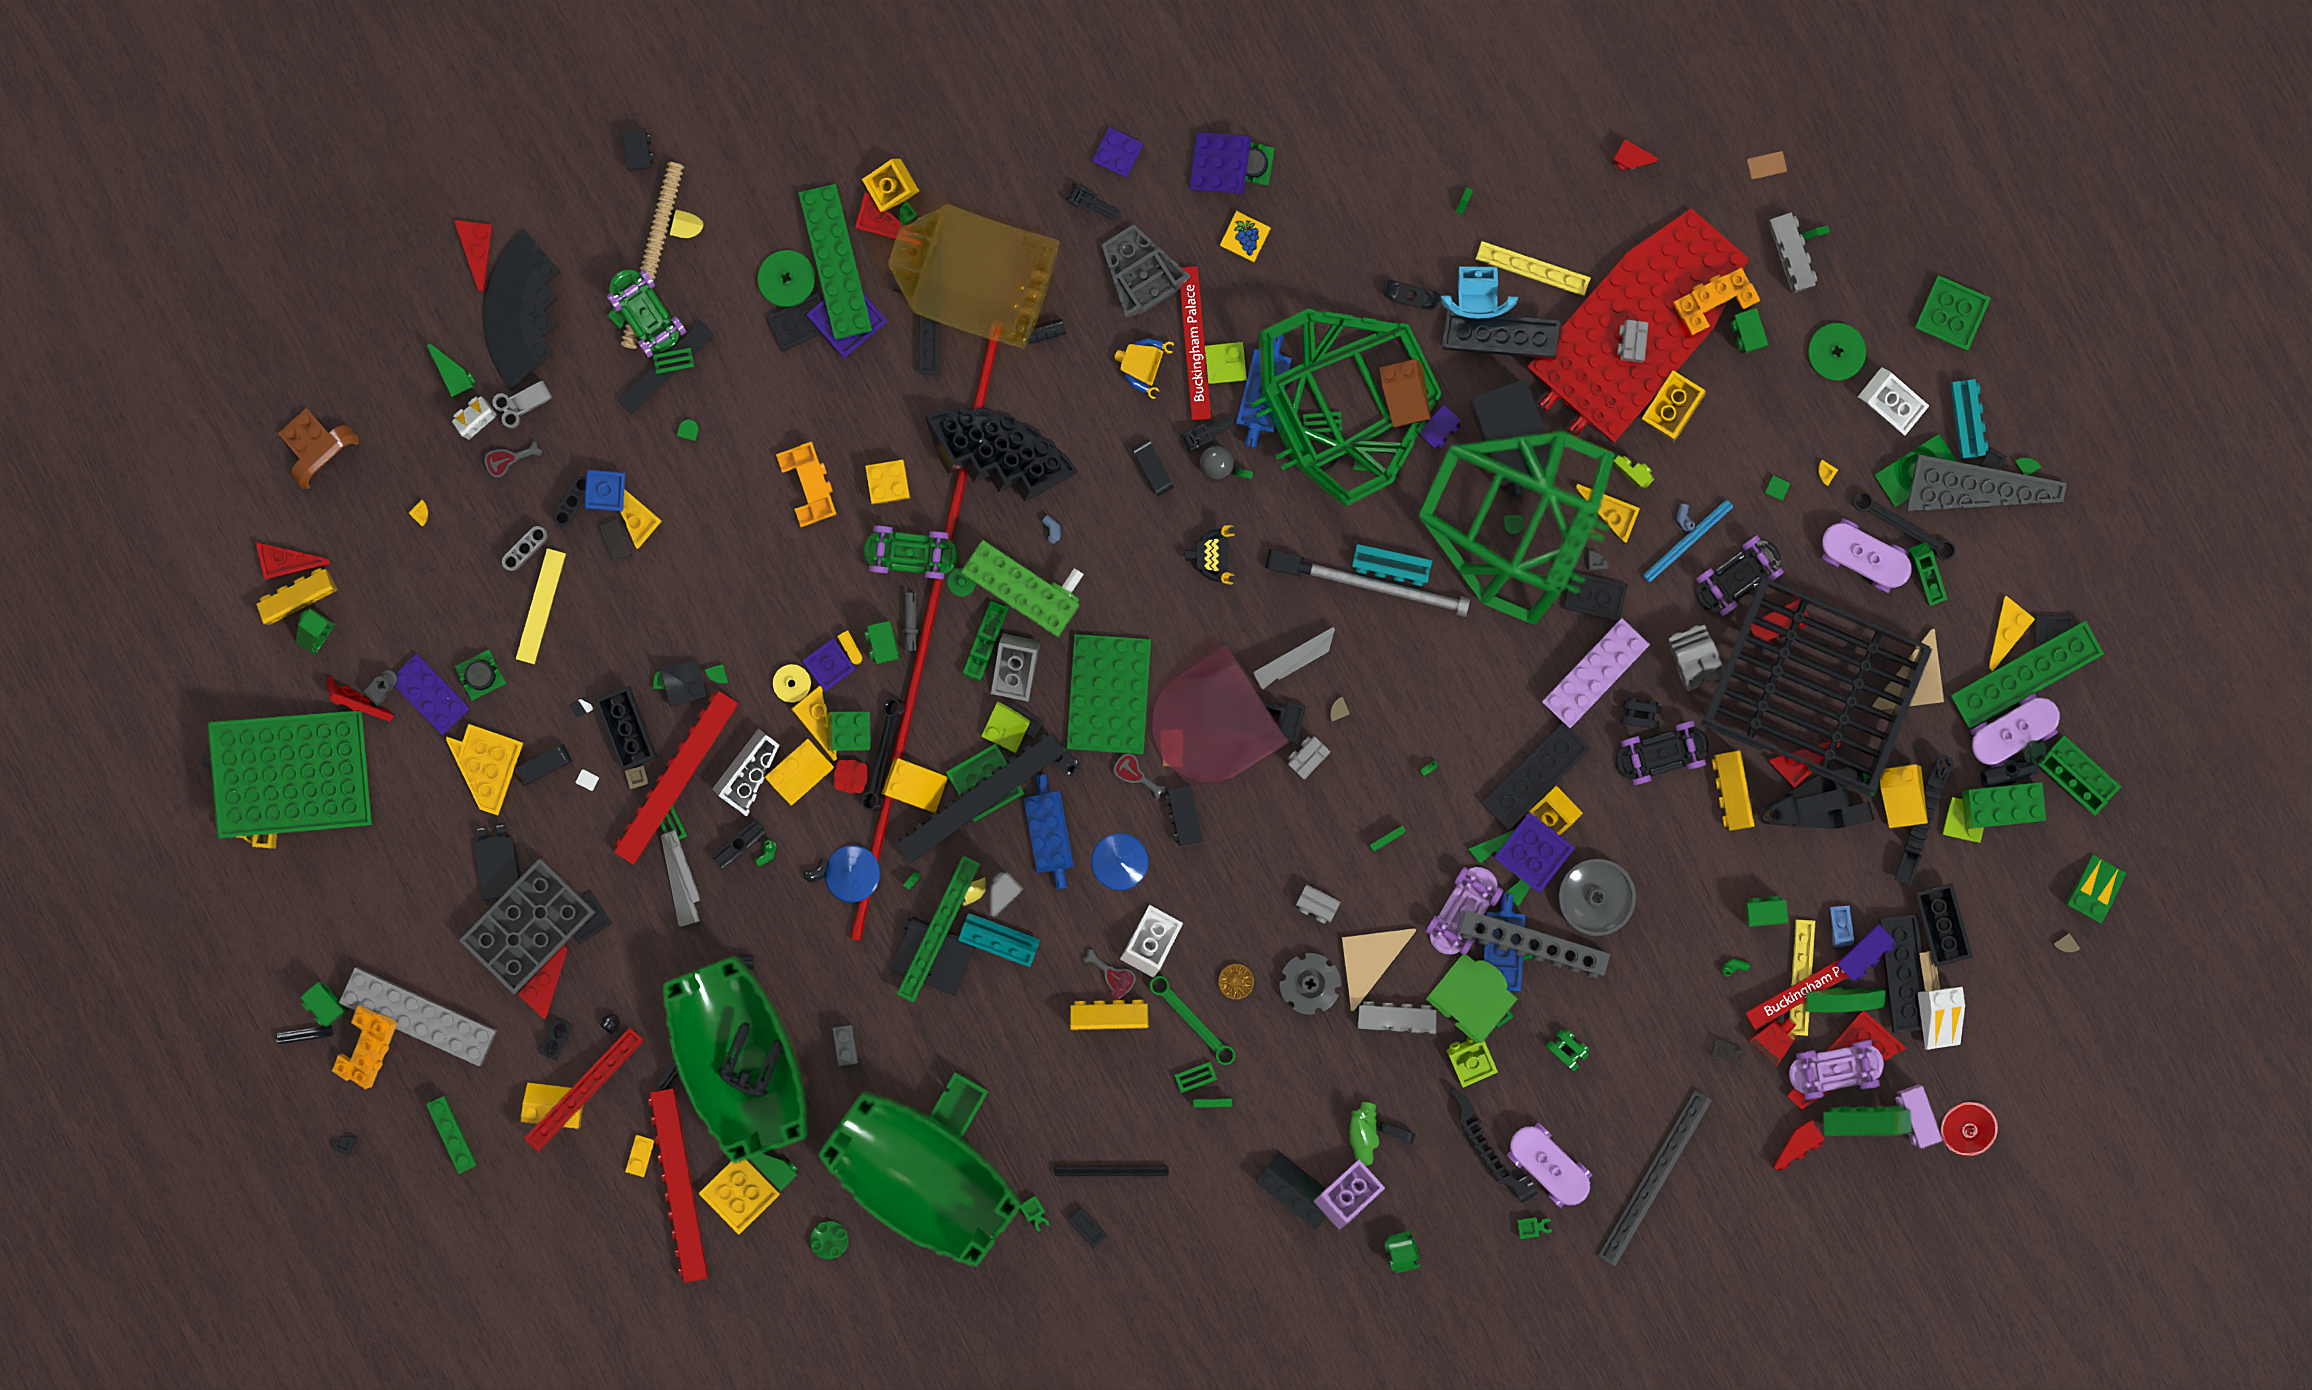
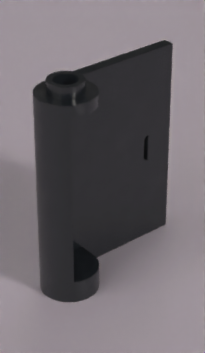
(949, 963)

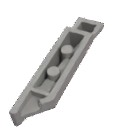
(1294, 659)
(681, 880)

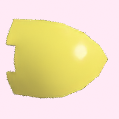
(685, 225)
(975, 891)

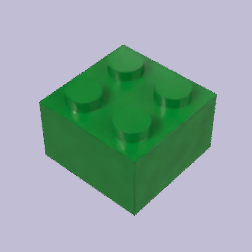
(1748, 331)
(883, 643)
(848, 731)
(1765, 912)
(323, 1004)

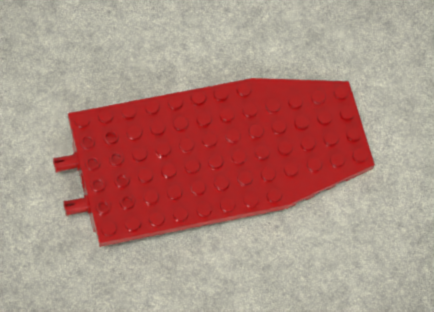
(1639, 288)

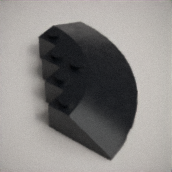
(517, 307)
(998, 449)

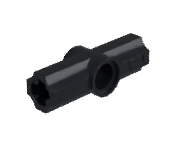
(2008, 773)
(748, 835)

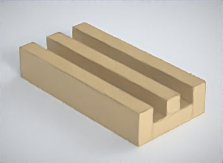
(1929, 971)

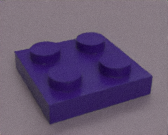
(1117, 152)
(829, 665)

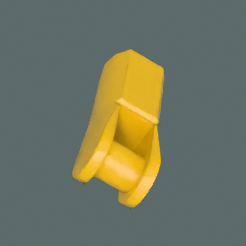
(850, 647)

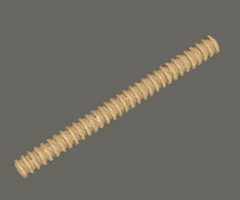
(657, 235)

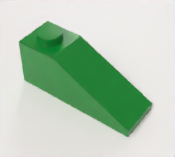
(454, 376)
(1928, 573)
(776, 1169)

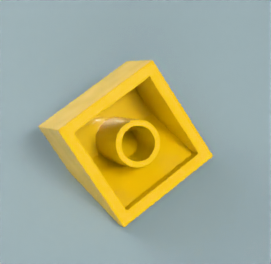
(890, 184)
(1556, 811)

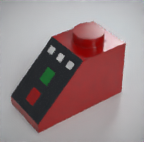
(1632, 157)

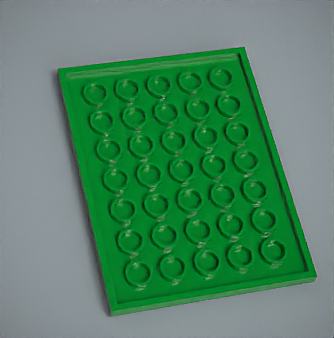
(289, 774)

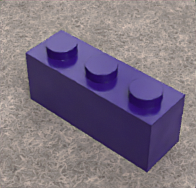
(1866, 953)

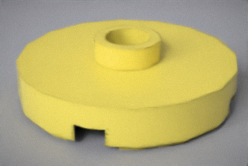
(801, 687)

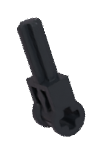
(1088, 201)
(1203, 434)

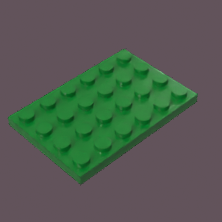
(1108, 694)

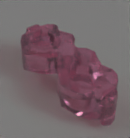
(1119, 990)

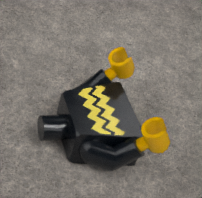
(1212, 555)

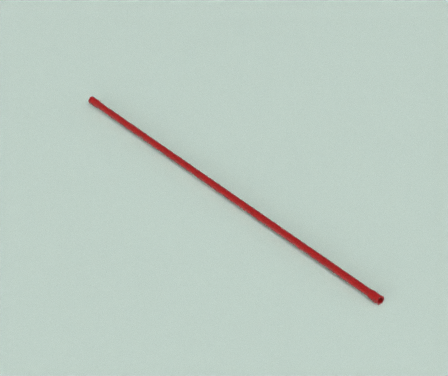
(858, 924)

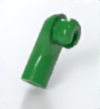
(768, 853)
(1733, 965)

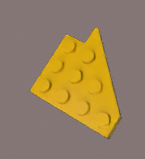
(486, 764)

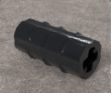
(1047, 331)

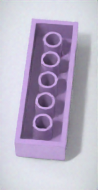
(1595, 672)

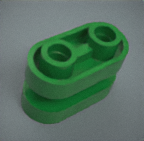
(1566, 1037)

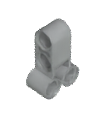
(522, 402)

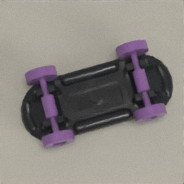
(1738, 576)
(1662, 753)

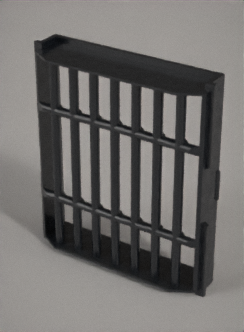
(1895, 719)

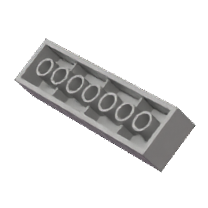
(420, 1016)

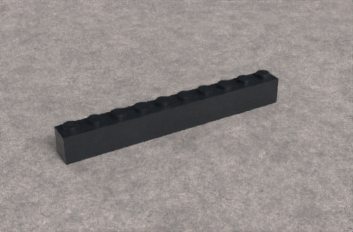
(981, 798)

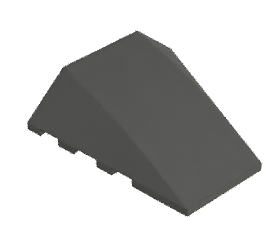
(1141, 271)

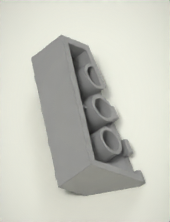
(1791, 252)
(746, 772)
(1003, 891)
(1397, 1018)

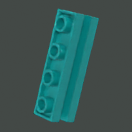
(1968, 419)
(1391, 564)
(999, 940)

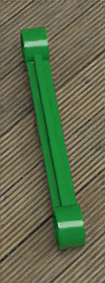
(1194, 1022)

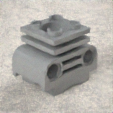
(1695, 657)

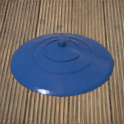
(1119, 861)
(852, 873)

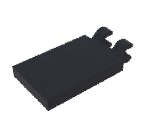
(496, 863)

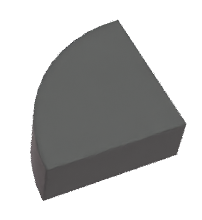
(1596, 561)

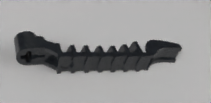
(1911, 854)
(1523, 1186)

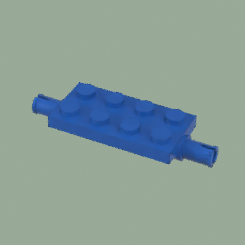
(1253, 392)
(1048, 832)
(1506, 961)

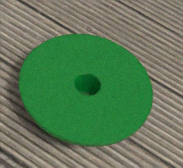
(959, 583)

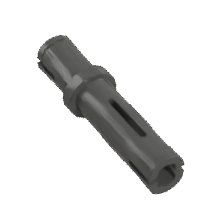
(910, 622)

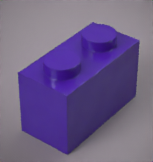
(1439, 427)

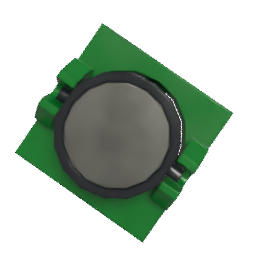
(1259, 164)
(479, 675)

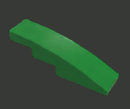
(985, 641)
(1845, 1000)

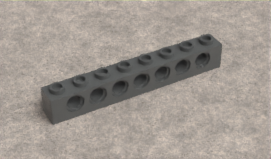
(1597, 958)

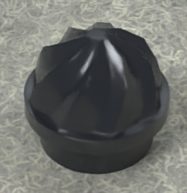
(610, 1023)

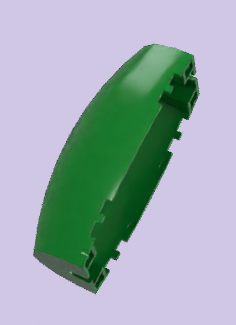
(702, 1023)
(920, 1178)

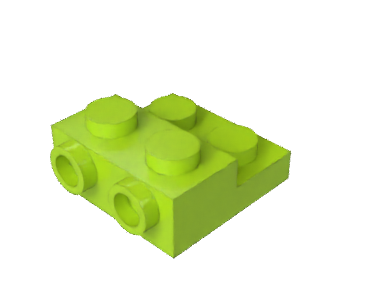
(1638, 475)
(1471, 1061)

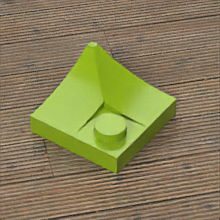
(1225, 363)
(1006, 727)
(1955, 823)

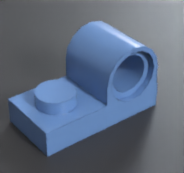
(1841, 927)

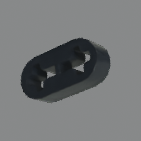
(1397, 1132)

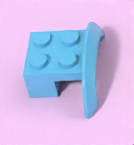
(1478, 294)

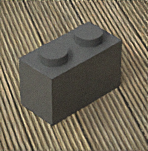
(845, 1045)

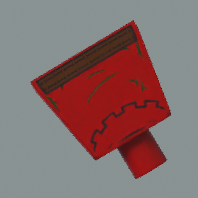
(1775, 1039)

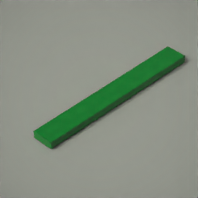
(938, 929)

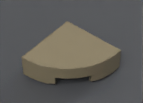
(1339, 709)
(2066, 944)

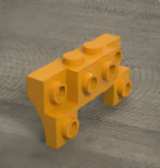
(1717, 292)
(813, 482)
(370, 1049)

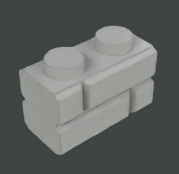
(1633, 341)
(1308, 757)
(1318, 904)

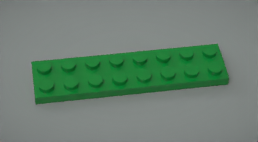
(835, 262)
(2027, 674)

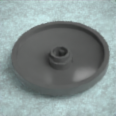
(1597, 897)

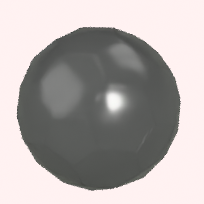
(1216, 462)

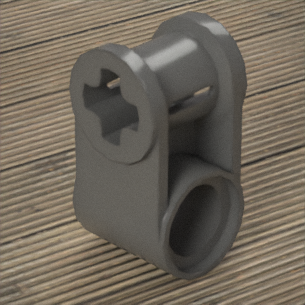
(381, 686)

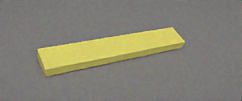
(1532, 268)
(541, 606)
(1801, 969)

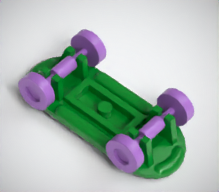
(644, 312)
(908, 552)

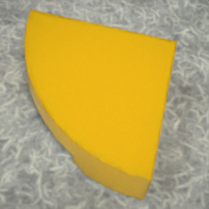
(1826, 472)
(420, 513)

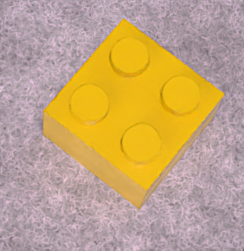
(887, 482)

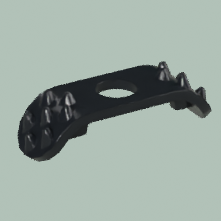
(1425, 298)

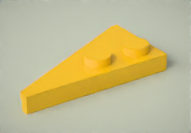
(1615, 513)
(638, 519)
(2011, 626)
(813, 715)

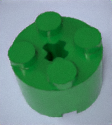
(1403, 1252)

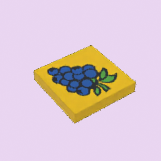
(1245, 236)

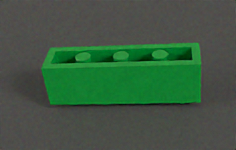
(452, 1134)

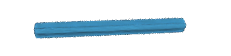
(1688, 540)

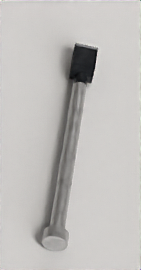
(1295, 566)

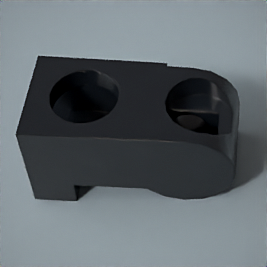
(1067, 764)

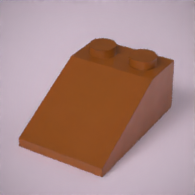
(1405, 392)

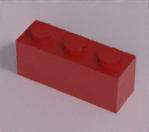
(1777, 619)

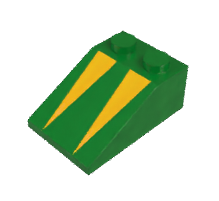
(2095, 889)

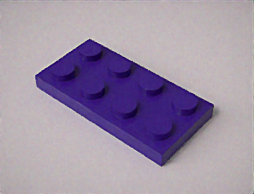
(430, 694)

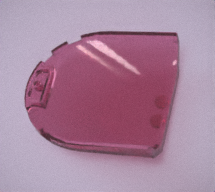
(1213, 721)

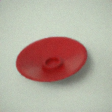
(1969, 1129)

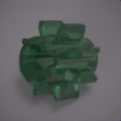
(2035, 752)

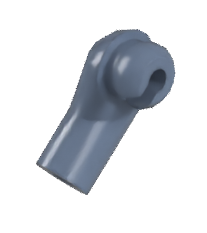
(1682, 518)
(1054, 529)

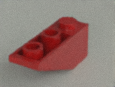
(1800, 1141)

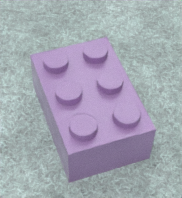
(1923, 1125)
(1349, 1194)

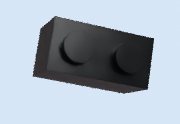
(637, 149)

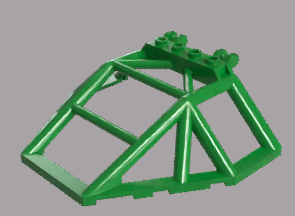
(1285, 414)
(1573, 537)

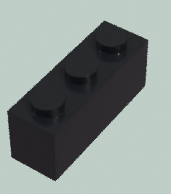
(1184, 815)

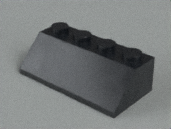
(1293, 1189)

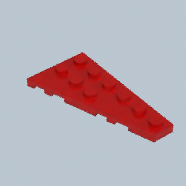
(1860, 1029)

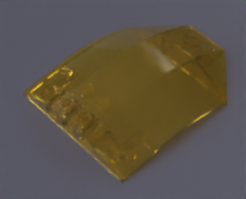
(974, 273)

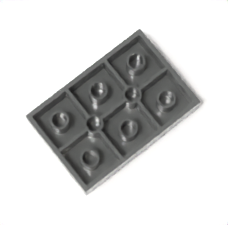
(528, 926)

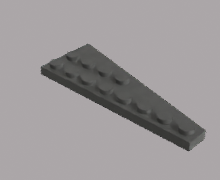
(1955, 484)

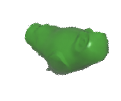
(1363, 1133)

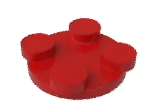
(850, 776)

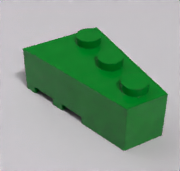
(313, 630)

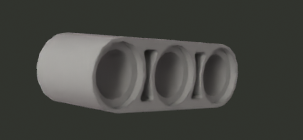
(515, 550)

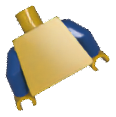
(1142, 362)

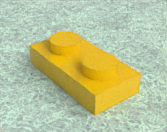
(640, 1156)

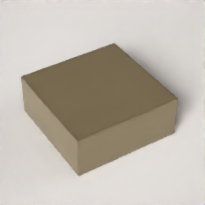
(636, 777)

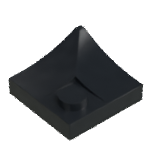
(683, 683)

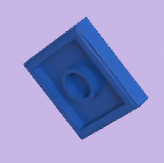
(604, 490)

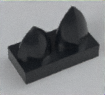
(556, 1039)

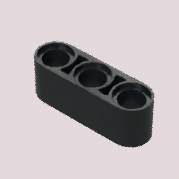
(1153, 468)
(565, 508)
(543, 764)

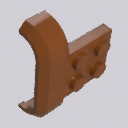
(314, 444)

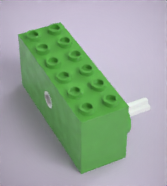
(1042, 603)

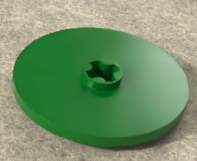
(779, 265)
(1843, 338)

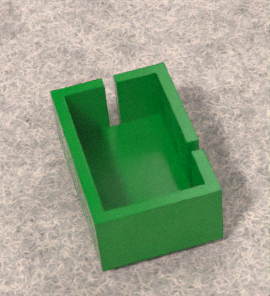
(959, 1104)

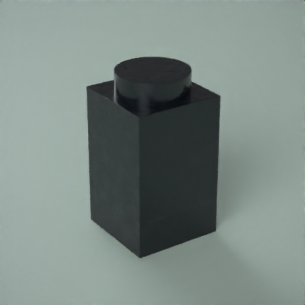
(1508, 414)

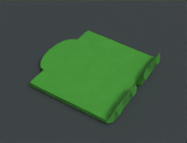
(1474, 996)

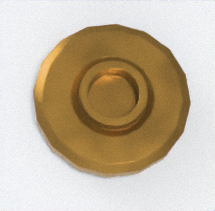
(1236, 981)

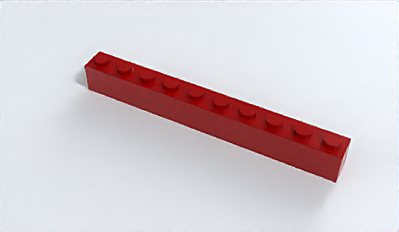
(676, 777)
(679, 1185)

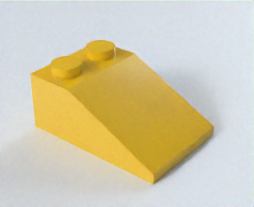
(914, 785)
(1904, 796)

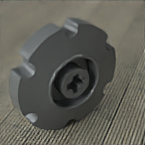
(1320, 995)

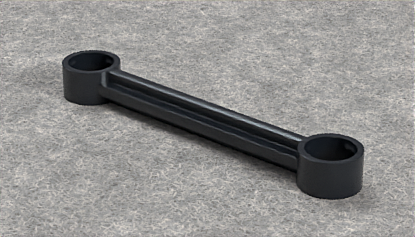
(1903, 525)
(883, 754)

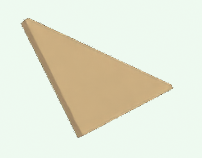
(1930, 685)
(1368, 958)

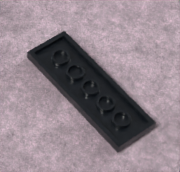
(1502, 335)
(1535, 775)
(1903, 972)

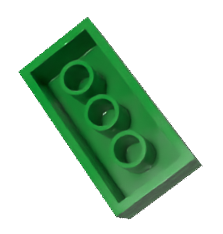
(2003, 805)
(1867, 1120)

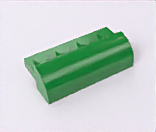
(2079, 775)

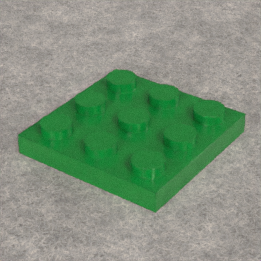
(1952, 313)
(977, 767)

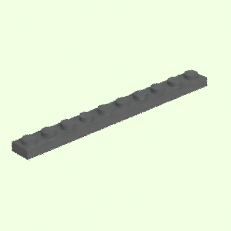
(1655, 1178)

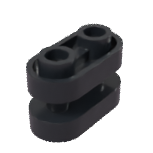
(1651, 708)

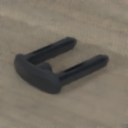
(742, 1082)

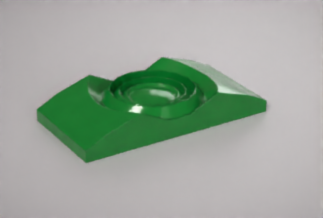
(1898, 476)

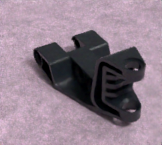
(1819, 805)

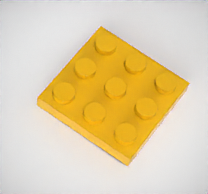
(739, 1194)

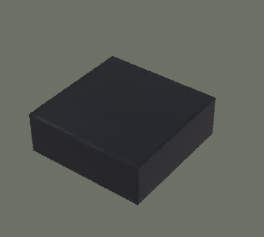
(1993, 459)

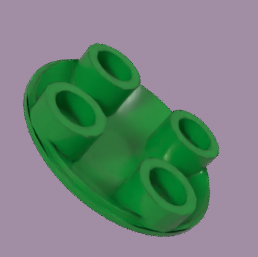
(829, 1240)

